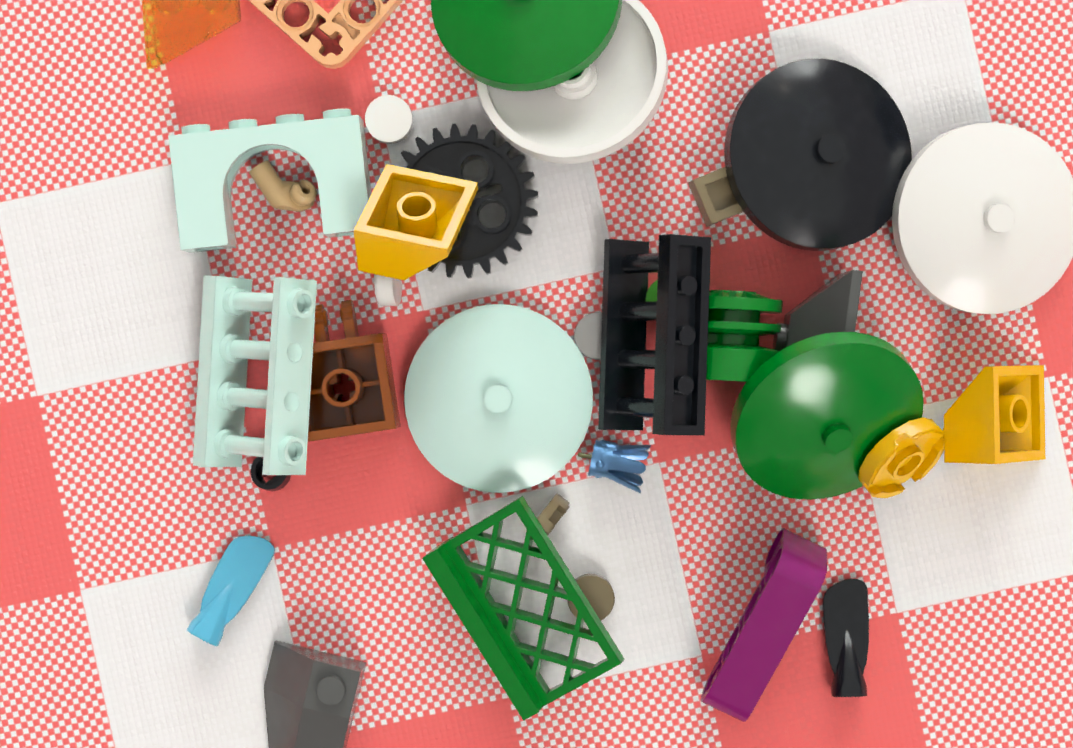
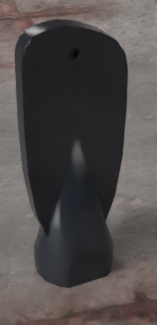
(847, 636)

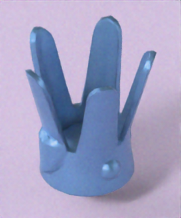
(618, 462)

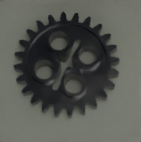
(479, 243)

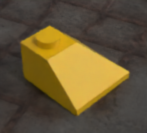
(410, 221)
(998, 417)

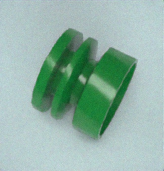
(735, 333)

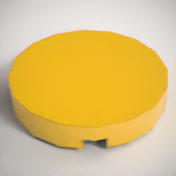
(902, 455)

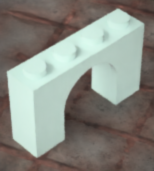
(208, 162)

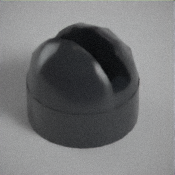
(274, 484)

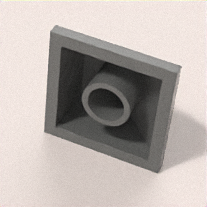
(825, 311)

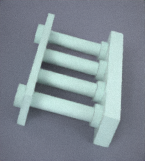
(223, 374)

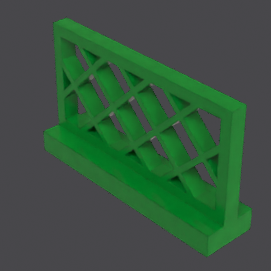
(495, 634)

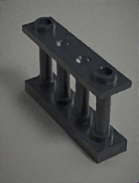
(680, 335)

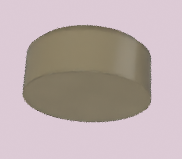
(598, 593)

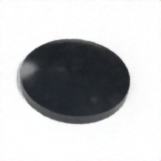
(816, 154)

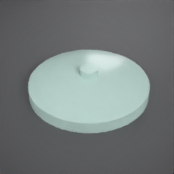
(498, 398)

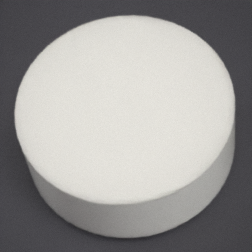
(389, 119)
(387, 290)

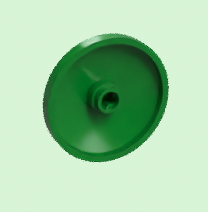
(525, 41)
(820, 411)

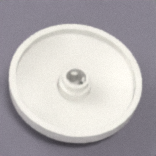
(596, 108)
(985, 218)

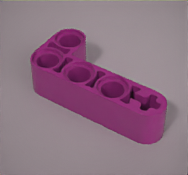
(768, 625)

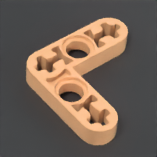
(337, 23)

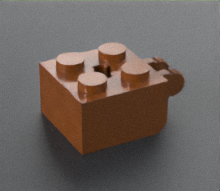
(367, 363)

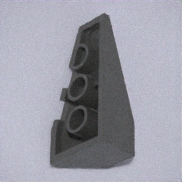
(310, 697)

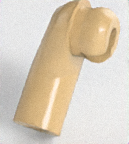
(281, 193)

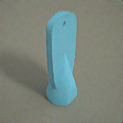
(231, 586)

